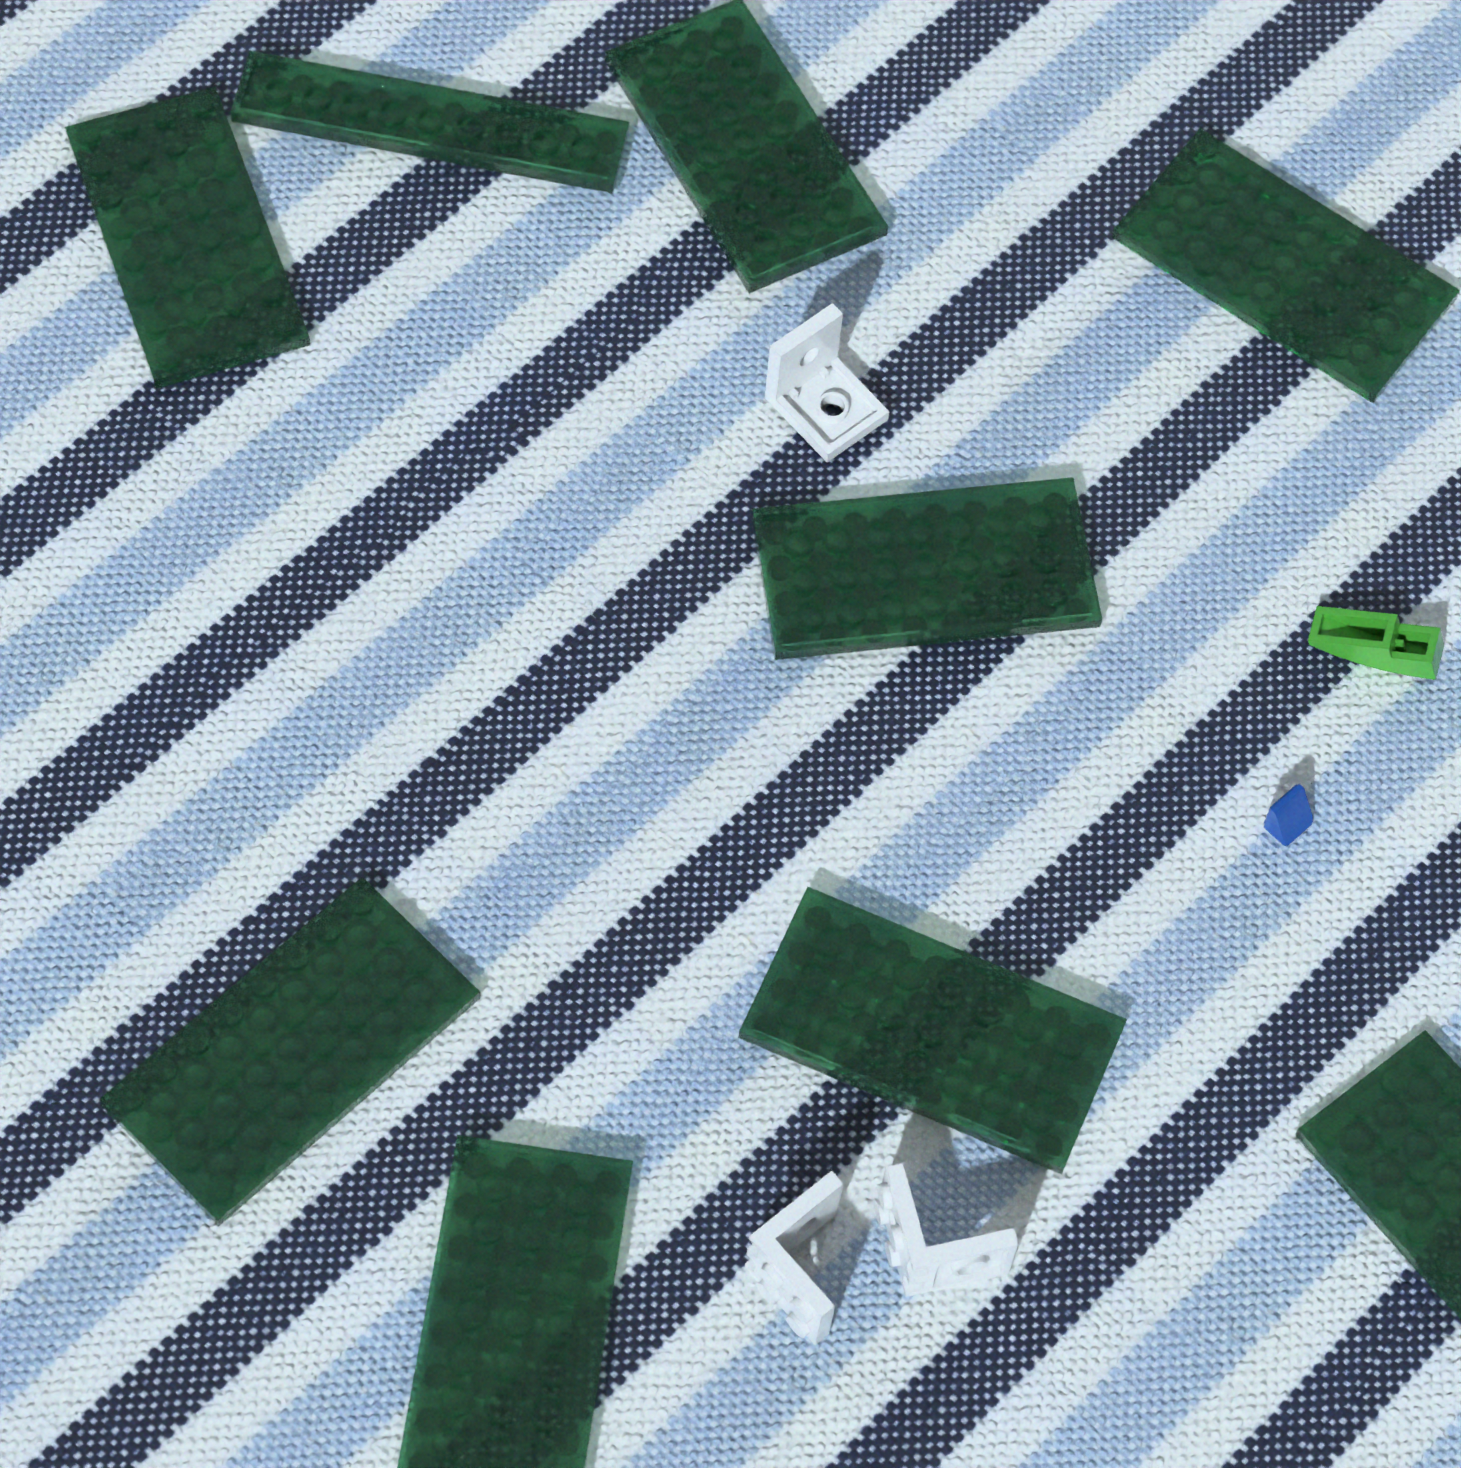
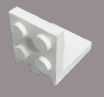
(808, 375)
(940, 1265)
(777, 1272)

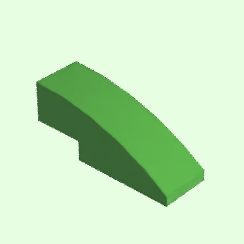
(1378, 641)

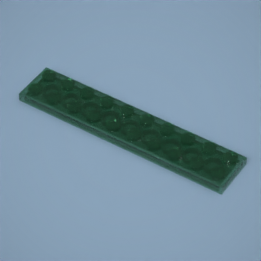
(430, 121)

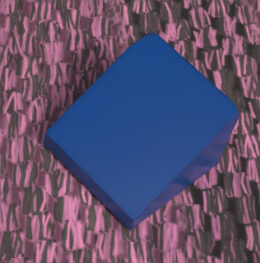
(1289, 816)

